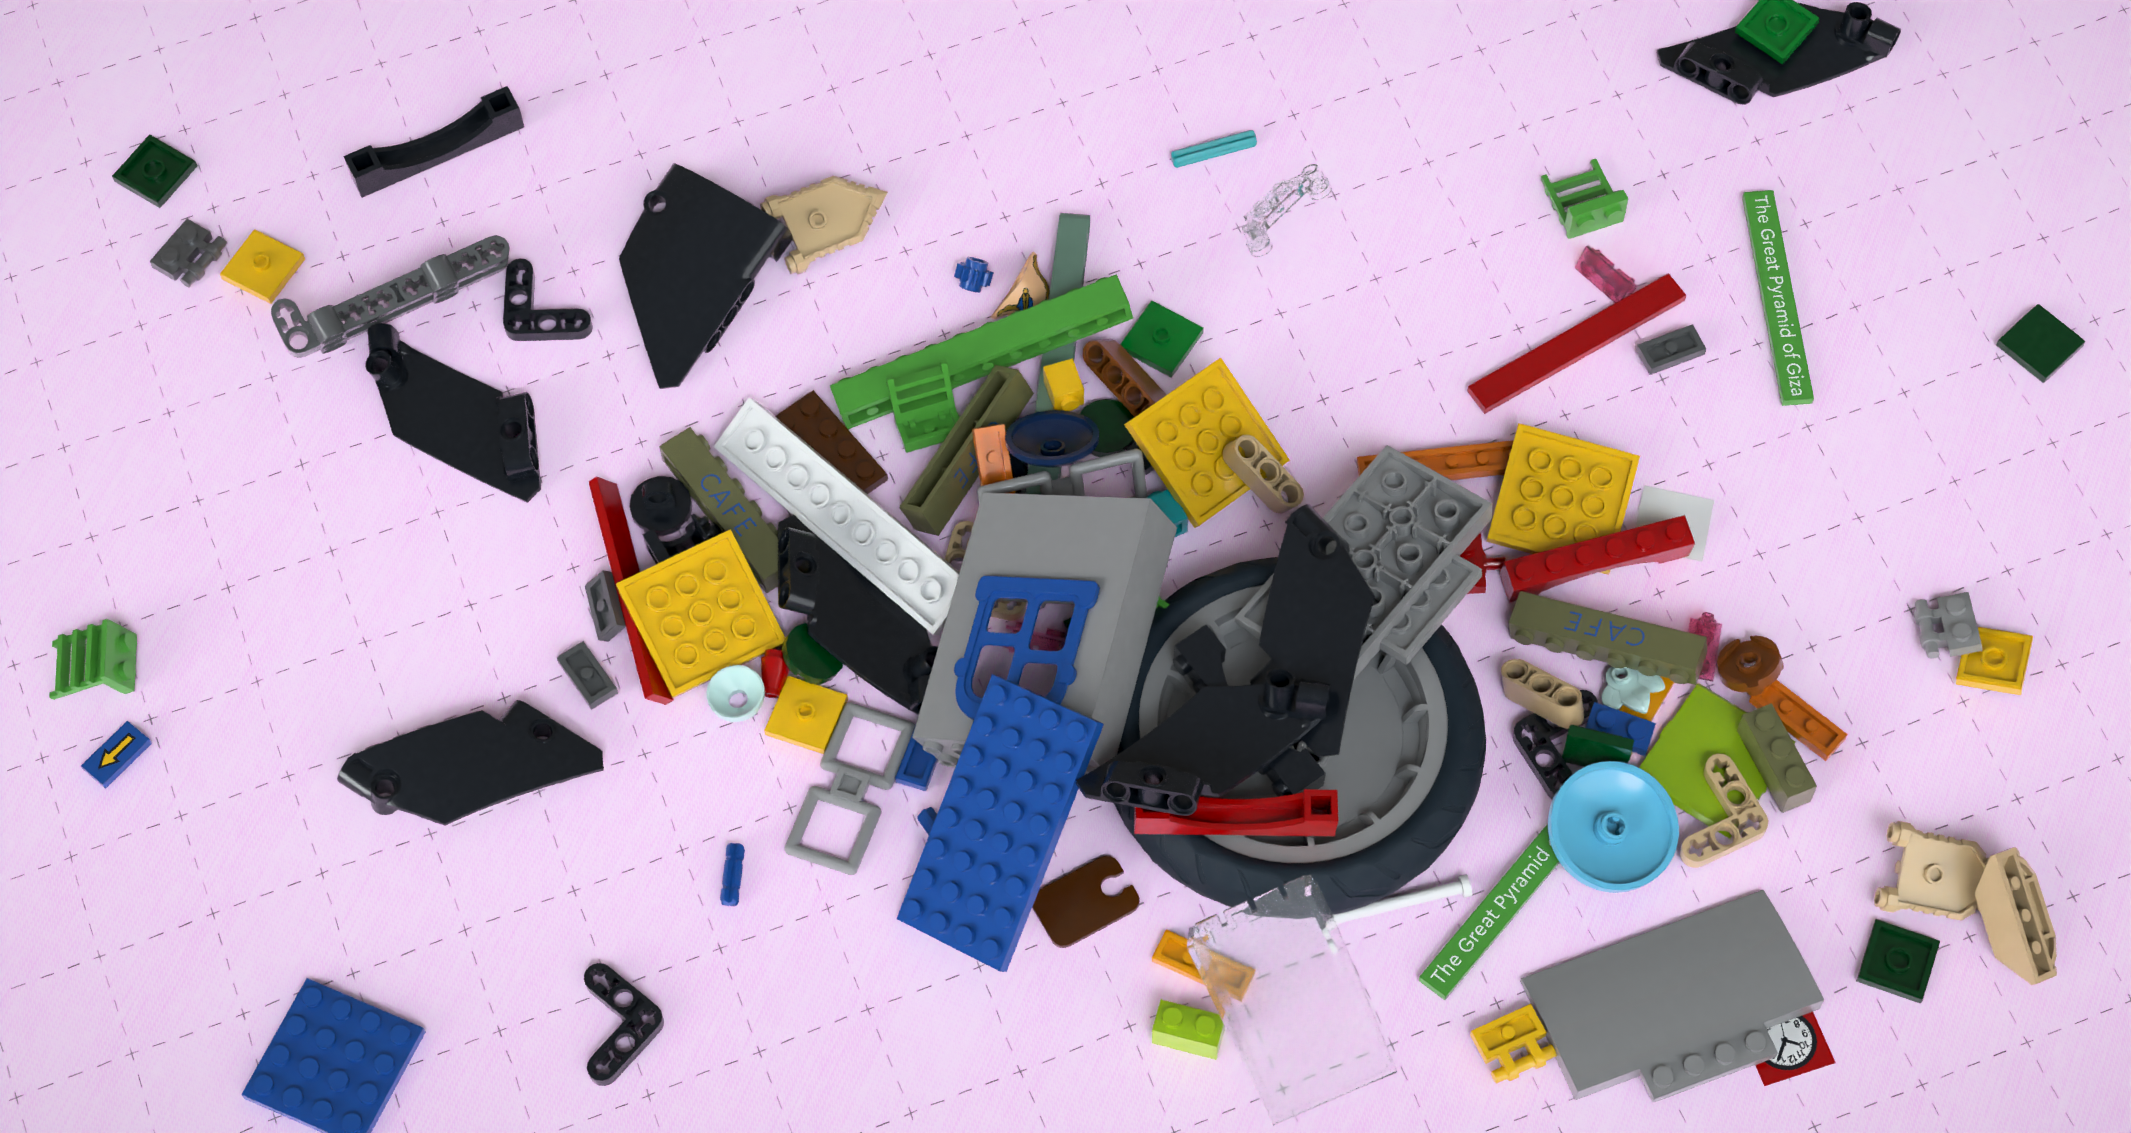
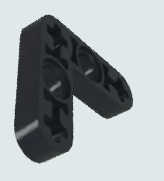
(525, 313)
(1545, 734)
(630, 1015)

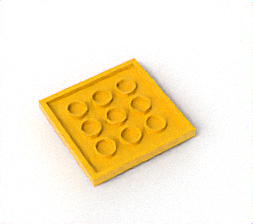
(1187, 436)
(1560, 492)
(701, 613)

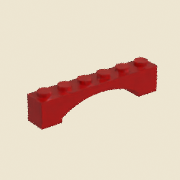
(1644, 544)
(1299, 814)

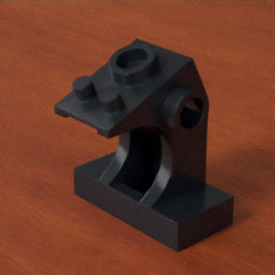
(696, 533)

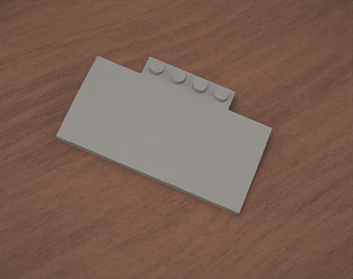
(1407, 543)
(1675, 1001)

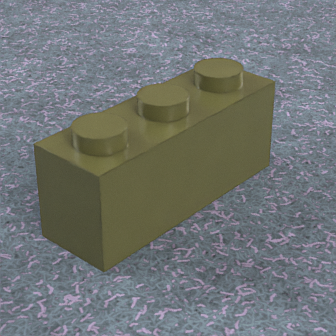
(1776, 758)

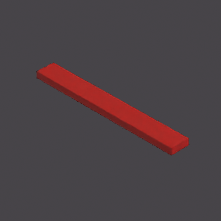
(1576, 343)
(624, 565)

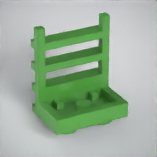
(1590, 214)
(925, 419)
(108, 659)

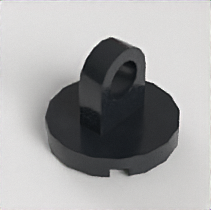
(661, 505)

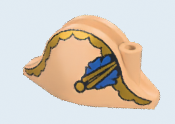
(1026, 291)

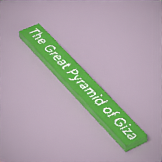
(1777, 298)
(1491, 917)

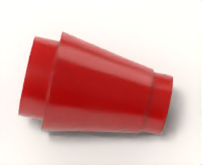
(773, 672)

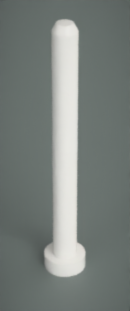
(1461, 886)

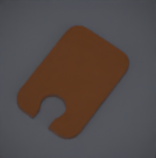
(1078, 907)

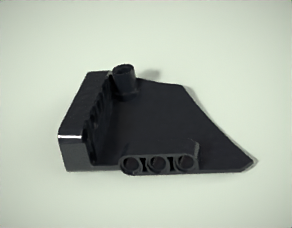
(694, 267)

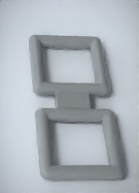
(1074, 483)
(849, 789)

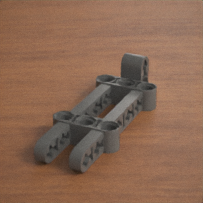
(434, 282)

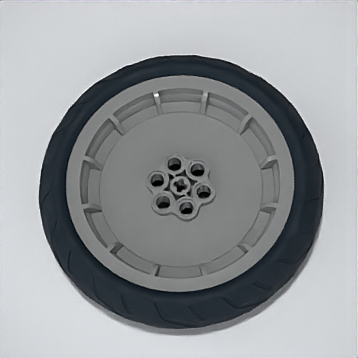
(1401, 773)

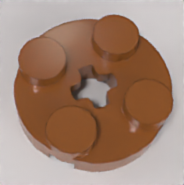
(1752, 678)

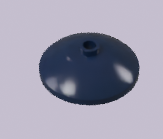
(1052, 438)

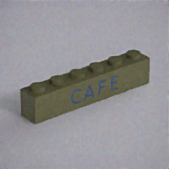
(955, 463)
(724, 502)
(1608, 638)

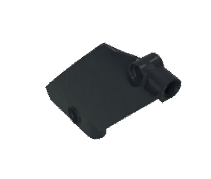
(469, 764)

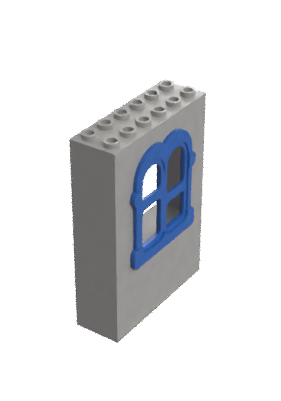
(1052, 550)

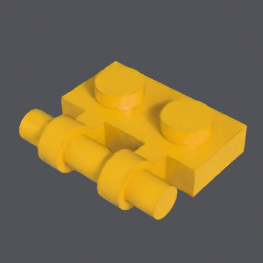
(1509, 1034)

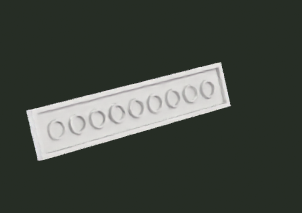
(841, 514)

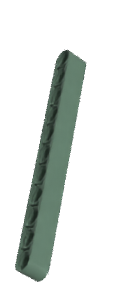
(1066, 275)

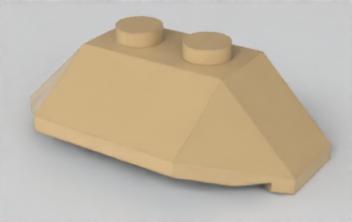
(2017, 917)

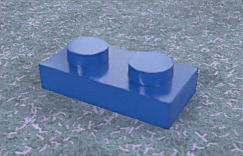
(1622, 724)

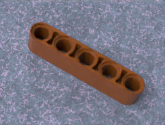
(1133, 378)

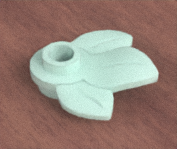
(1630, 691)

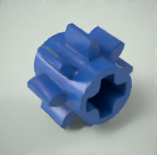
(973, 274)

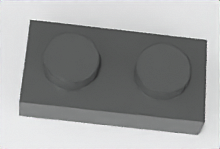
(1671, 349)
(605, 606)
(587, 675)

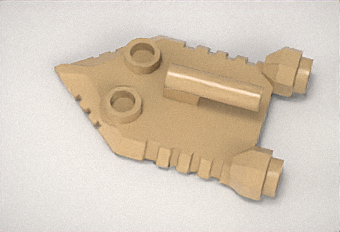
(824, 217)
(1934, 874)

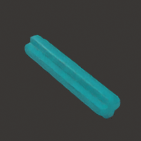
(1213, 148)

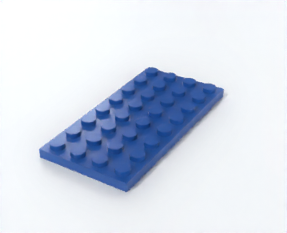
(999, 822)

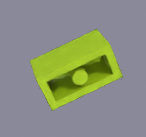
(1188, 1029)

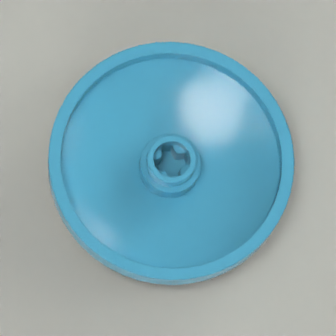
(1613, 827)

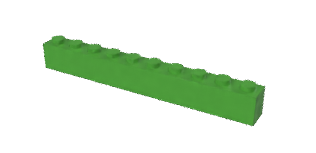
(999, 343)

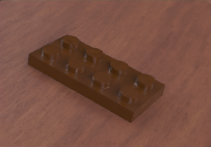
(831, 439)

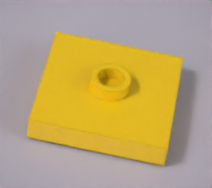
(262, 266)
(1999, 665)
(805, 714)

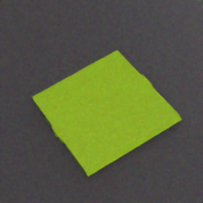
(1677, 761)

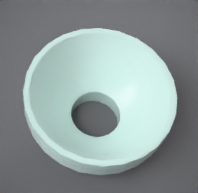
(732, 681)

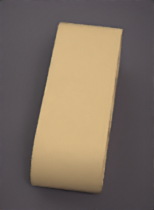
(1249, 472)
(1542, 693)

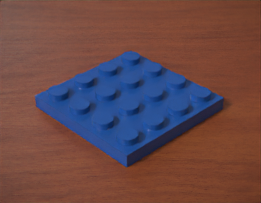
(333, 1062)

